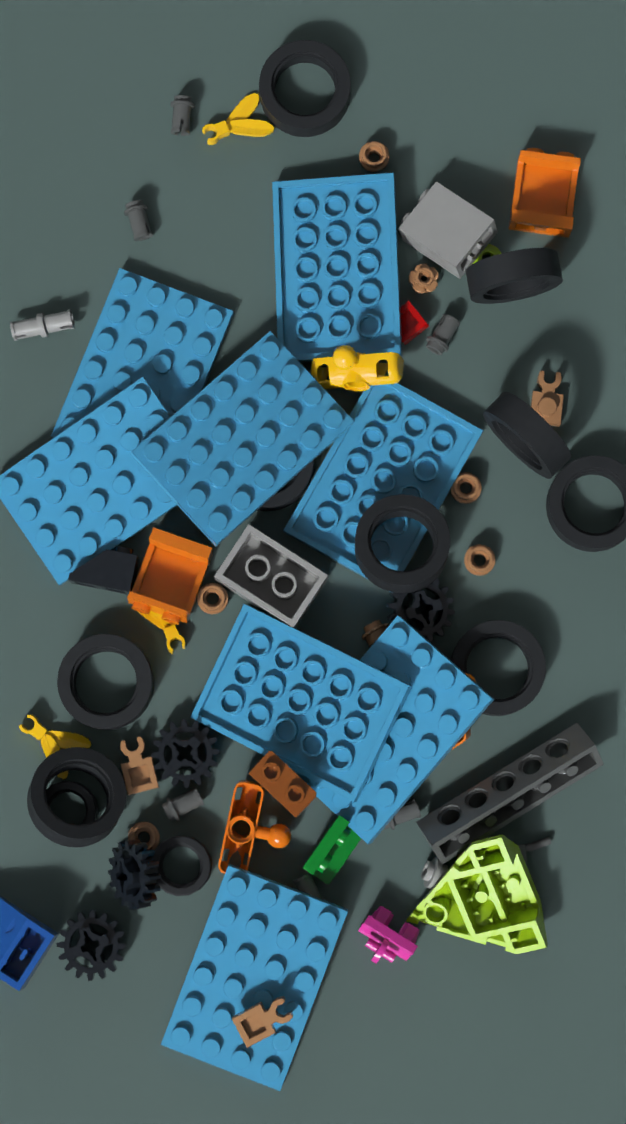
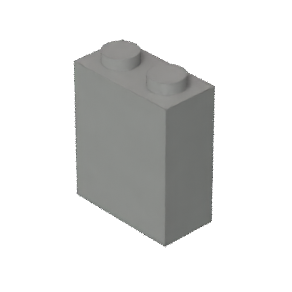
(447, 229)

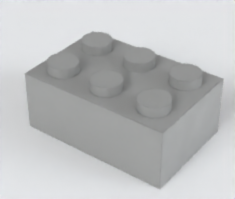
(271, 577)

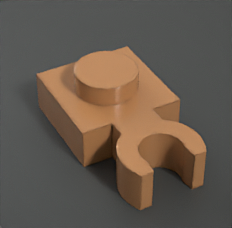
(547, 402)
(138, 772)
(257, 1023)

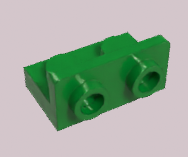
(332, 851)

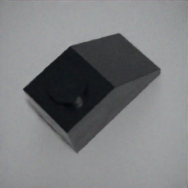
(109, 571)

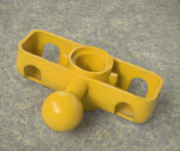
(357, 370)

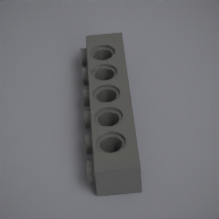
(510, 792)

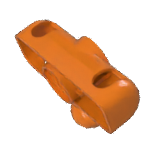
(249, 811)

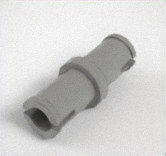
(42, 325)

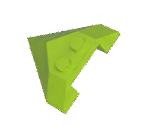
(487, 899)

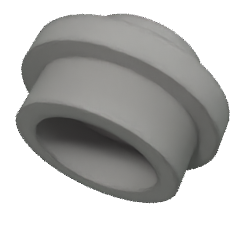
(433, 872)

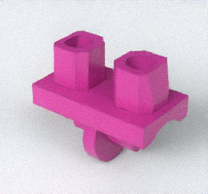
(386, 941)

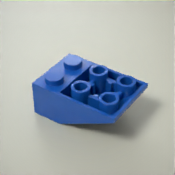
(22, 944)

